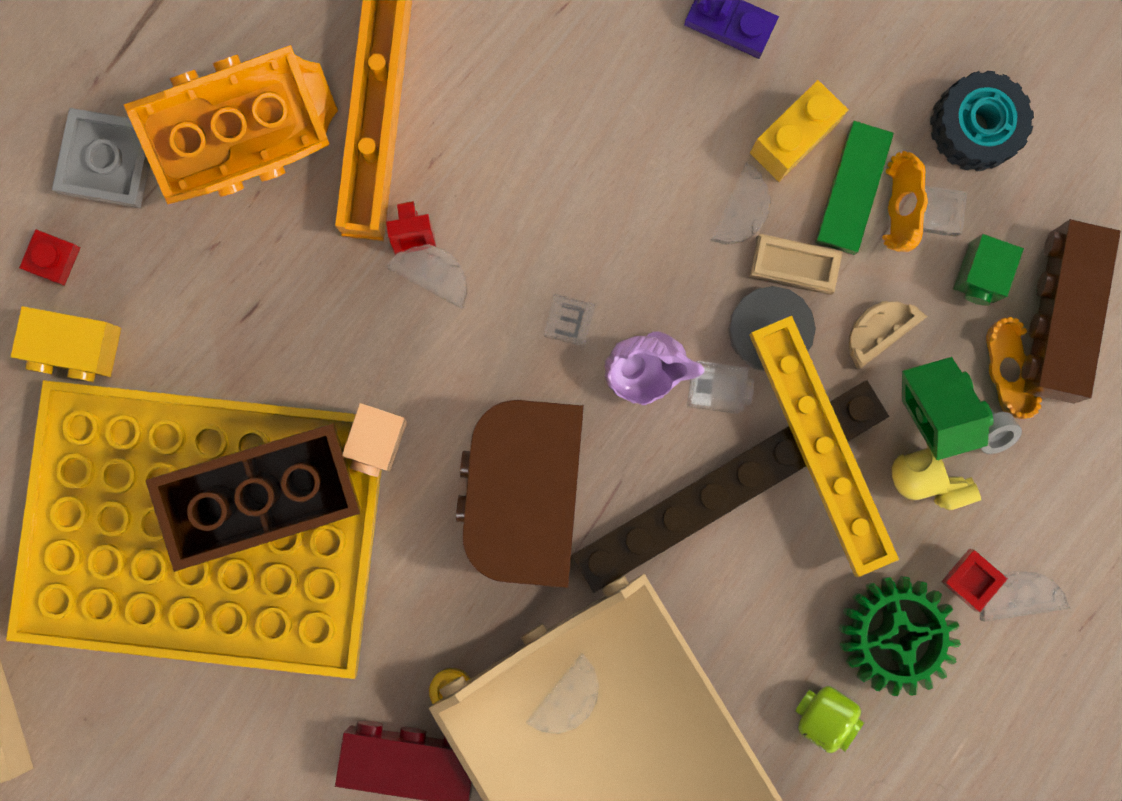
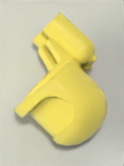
(922, 476)

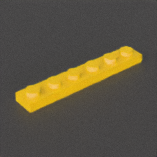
(823, 447)

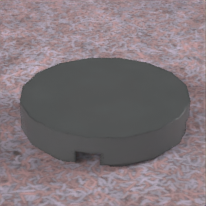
(764, 308)

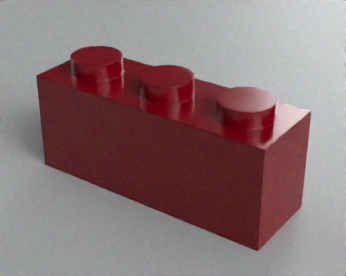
(400, 764)

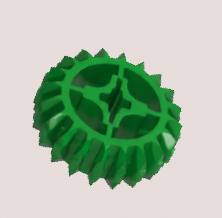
(935, 630)

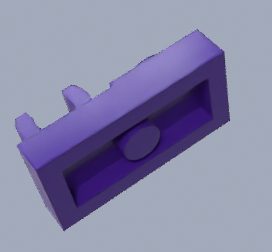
(733, 23)

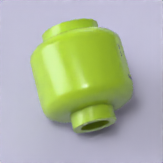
(829, 719)

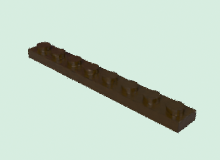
(716, 494)

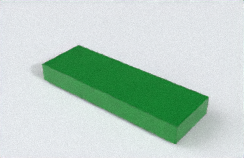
(854, 187)

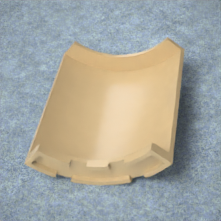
(649, 737)

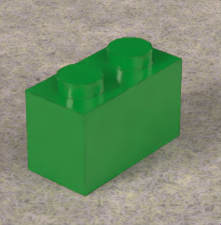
(946, 408)

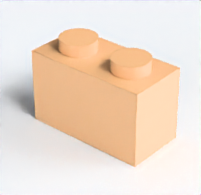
(374, 440)

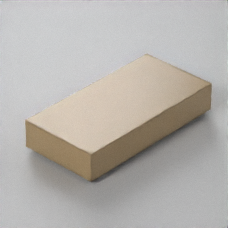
(795, 264)

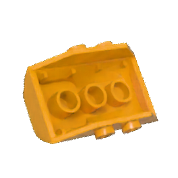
(233, 123)

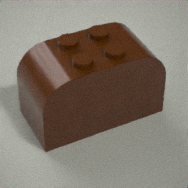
(522, 492)
(253, 496)

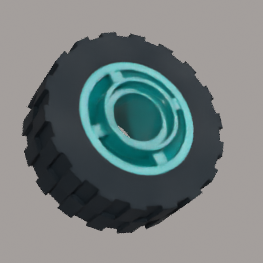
(999, 103)

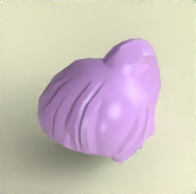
(648, 367)

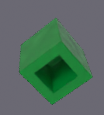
(988, 270)

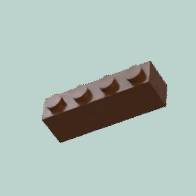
(1071, 311)

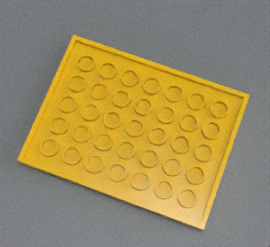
(98, 563)

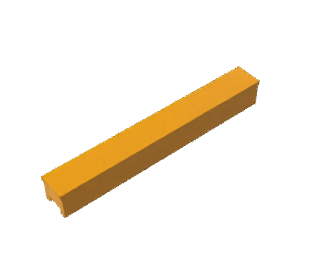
(373, 119)

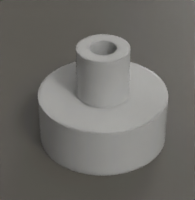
(1003, 433)

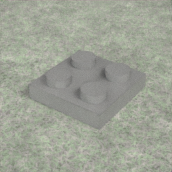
(101, 159)

